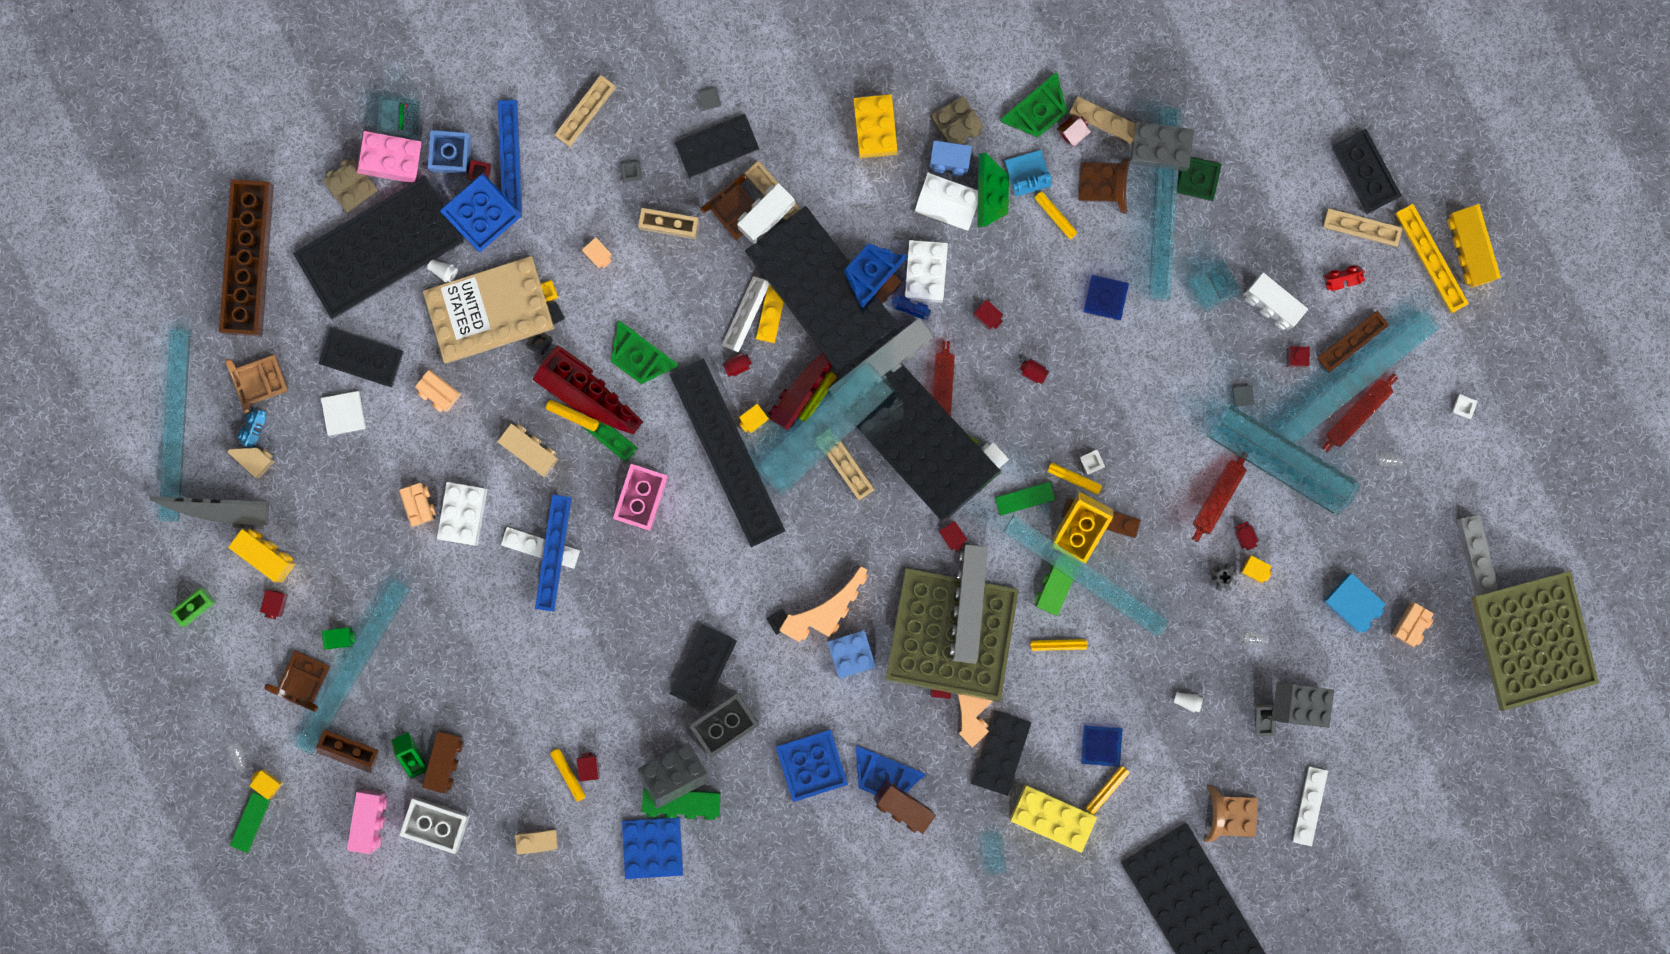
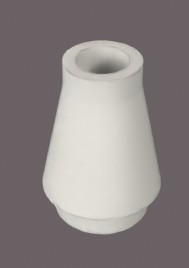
(443, 270)
(1189, 701)

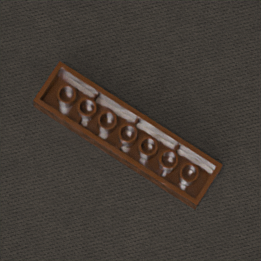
(246, 258)

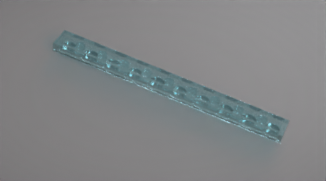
(174, 420)
(1085, 576)
(352, 666)

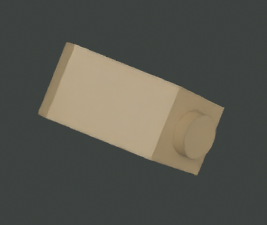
(253, 460)
(536, 841)

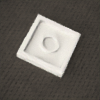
(343, 413)

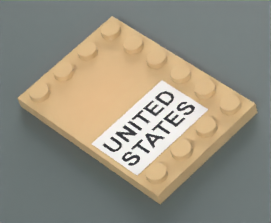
(488, 309)

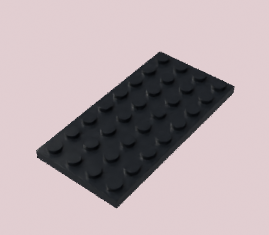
(378, 248)
(811, 281)
(927, 447)
(1189, 897)

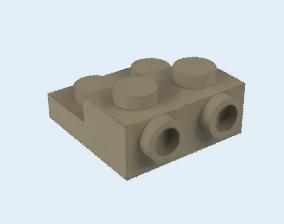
(957, 122)
(349, 186)

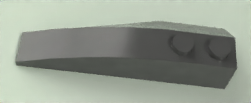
(225, 511)

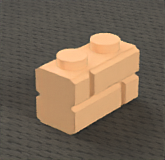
(438, 391)
(417, 504)
(1413, 624)

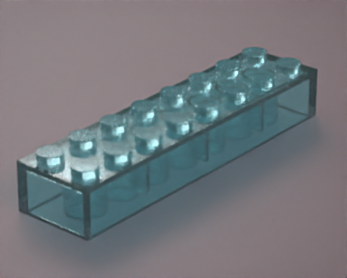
(825, 429)
(1283, 459)

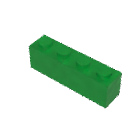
(691, 805)

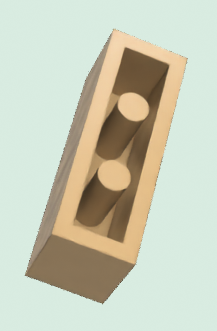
(668, 223)
(528, 449)

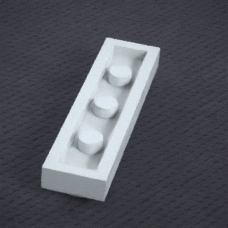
(745, 314)
(535, 546)
(1310, 806)

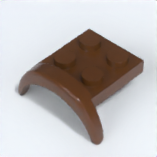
(1104, 183)
(730, 205)
(301, 681)

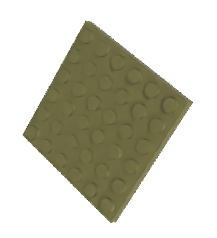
(924, 637)
(1535, 640)

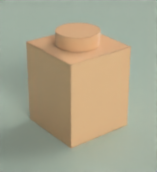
(597, 253)

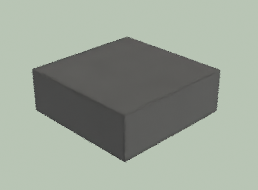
(709, 99)
(631, 171)
(1243, 396)

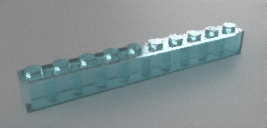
(1164, 220)
(1357, 378)

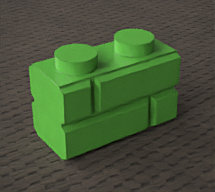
(192, 607)

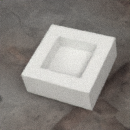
(1464, 406)
(1092, 462)

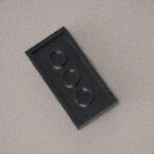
(717, 145)
(1366, 171)
(361, 357)
(703, 667)
(1001, 753)

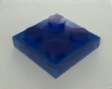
(1106, 297)
(904, 305)
(1101, 746)

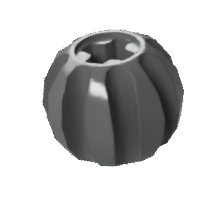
(1226, 570)

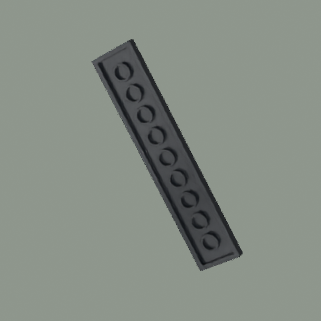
(727, 452)

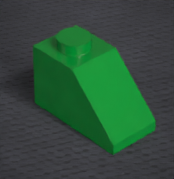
(338, 638)
(409, 755)

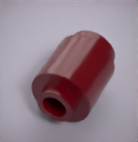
(737, 364)
(1034, 371)
(1246, 536)

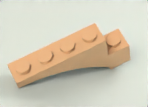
(825, 616)
(972, 728)

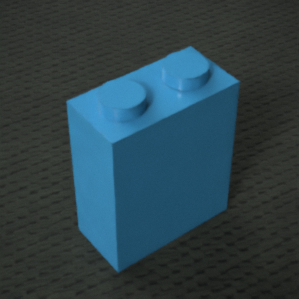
(1355, 603)

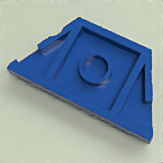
(871, 271)
(876, 769)

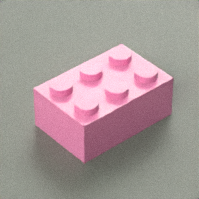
(389, 157)
(640, 497)
(367, 821)

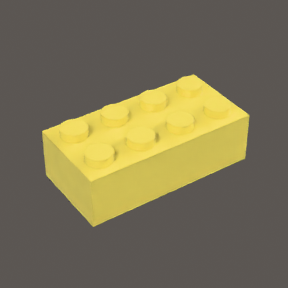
(1053, 818)

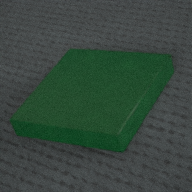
(1200, 179)

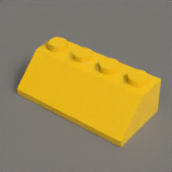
(1474, 246)

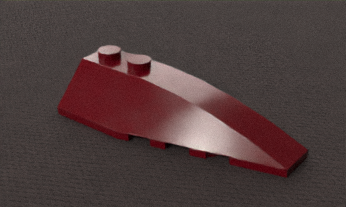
(576, 386)
(799, 393)

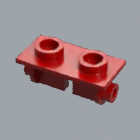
(1336, 278)

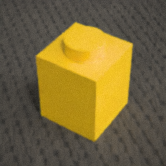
(753, 419)
(1256, 569)
(265, 783)

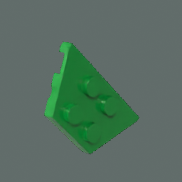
(1039, 109)
(992, 191)
(638, 356)

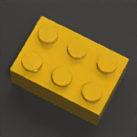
(875, 126)
(1083, 526)
(262, 554)

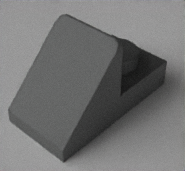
(1264, 725)

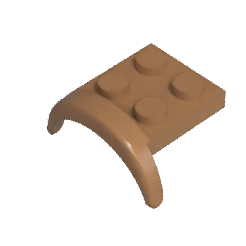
(257, 381)
(1232, 815)

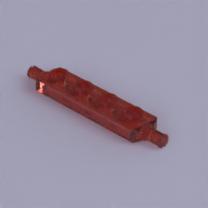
(944, 377)
(1359, 413)
(1218, 498)

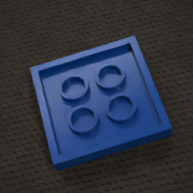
(481, 212)
(811, 765)
(652, 848)

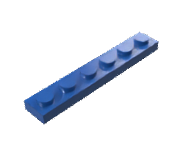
(510, 152)
(553, 553)

